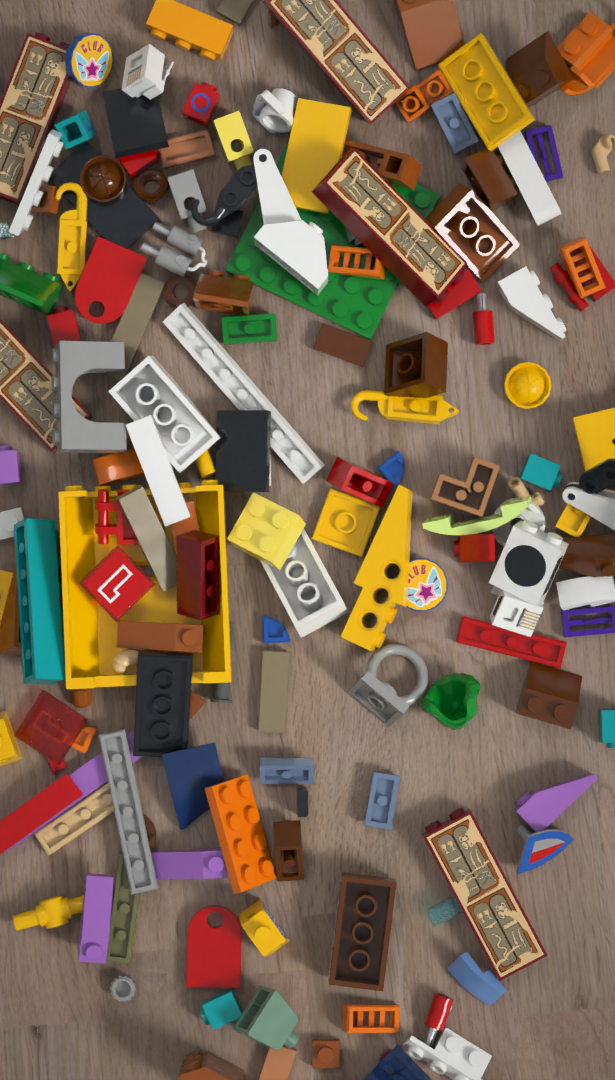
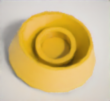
(527, 385)

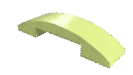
(446, 525)

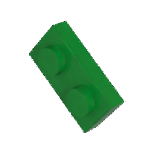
(249, 329)

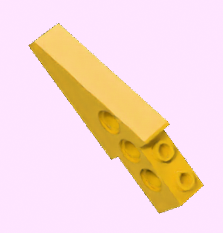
(388, 548)

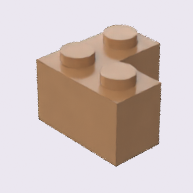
(471, 494)

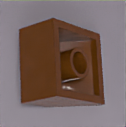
(538, 70)
(489, 179)
(416, 367)
(549, 695)

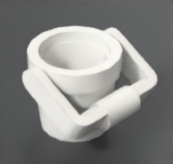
(277, 112)

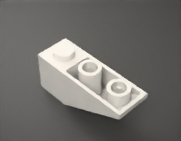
(525, 299)

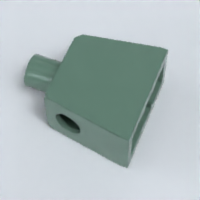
(268, 1020)

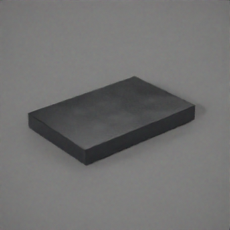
(134, 123)
(243, 450)

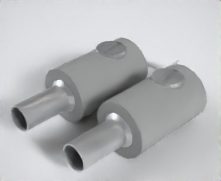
(171, 259)

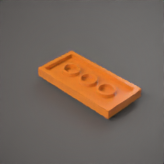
(240, 833)

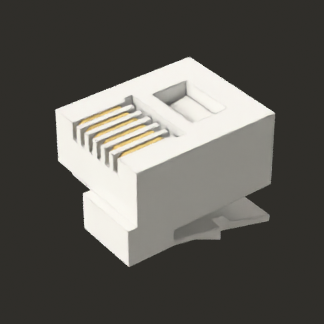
(145, 73)
(514, 613)

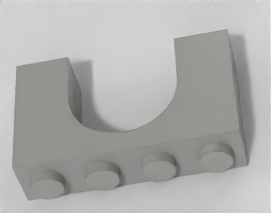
(73, 431)

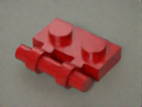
(562, 277)
(103, 528)

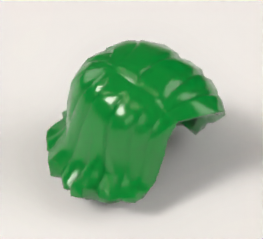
(452, 700)

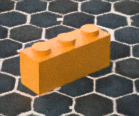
(189, 29)

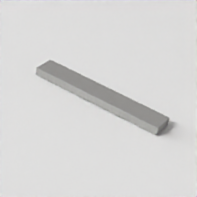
(128, 811)

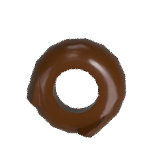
(147, 176)
(170, 285)

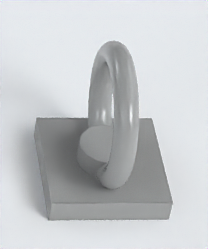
(380, 696)

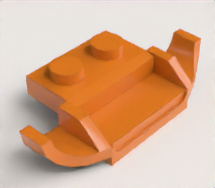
(589, 53)

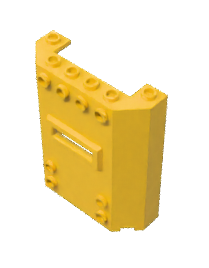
(88, 628)

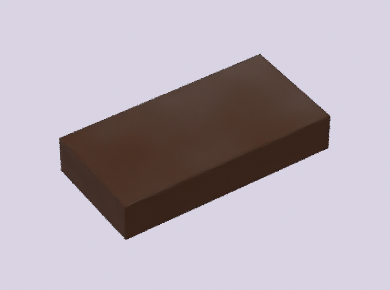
(342, 345)

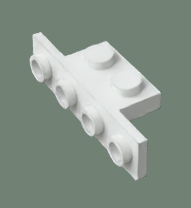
(450, 1056)

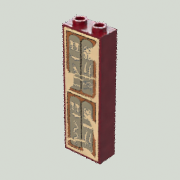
(342, 53)
(30, 111)
(390, 228)
(27, 387)
(483, 893)

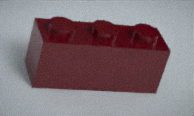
(197, 575)

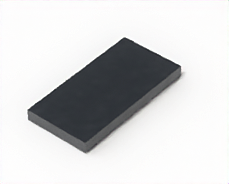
(118, 220)
(162, 702)

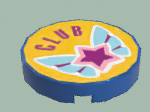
(89, 60)
(426, 585)

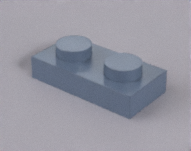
(454, 123)
(286, 770)
(382, 800)

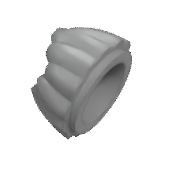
(123, 988)

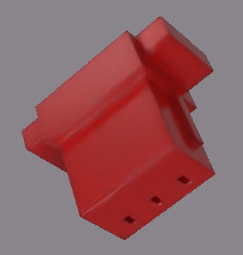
(54, 767)

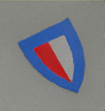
(540, 847)

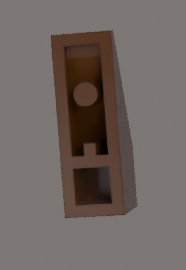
(590, 555)

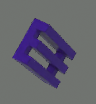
(538, 132)
(566, 623)

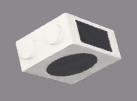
(528, 562)

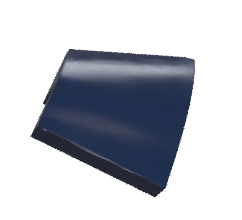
(188, 775)
(397, 1066)

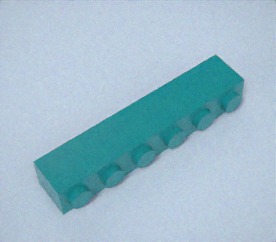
(39, 601)

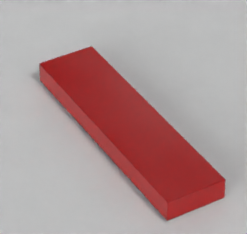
(503, 641)
(37, 811)

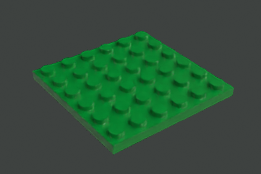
(346, 299)

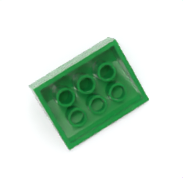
(28, 288)

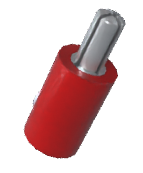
(483, 323)
(437, 1016)

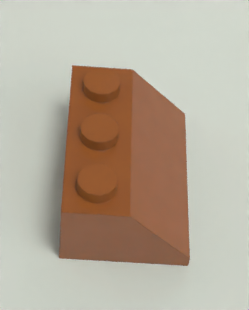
(208, 1067)

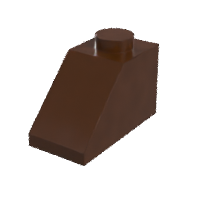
(288, 850)

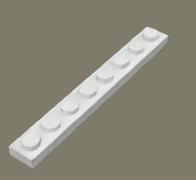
(241, 390)

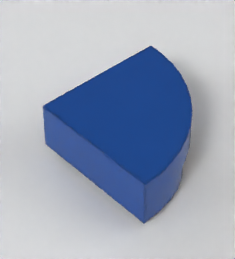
(393, 468)
(273, 631)

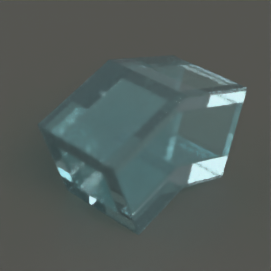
(443, 911)

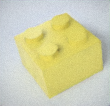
(266, 531)

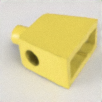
(230, 129)

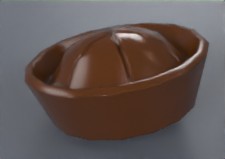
(102, 178)

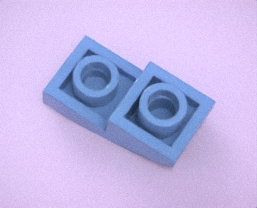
(481, 985)

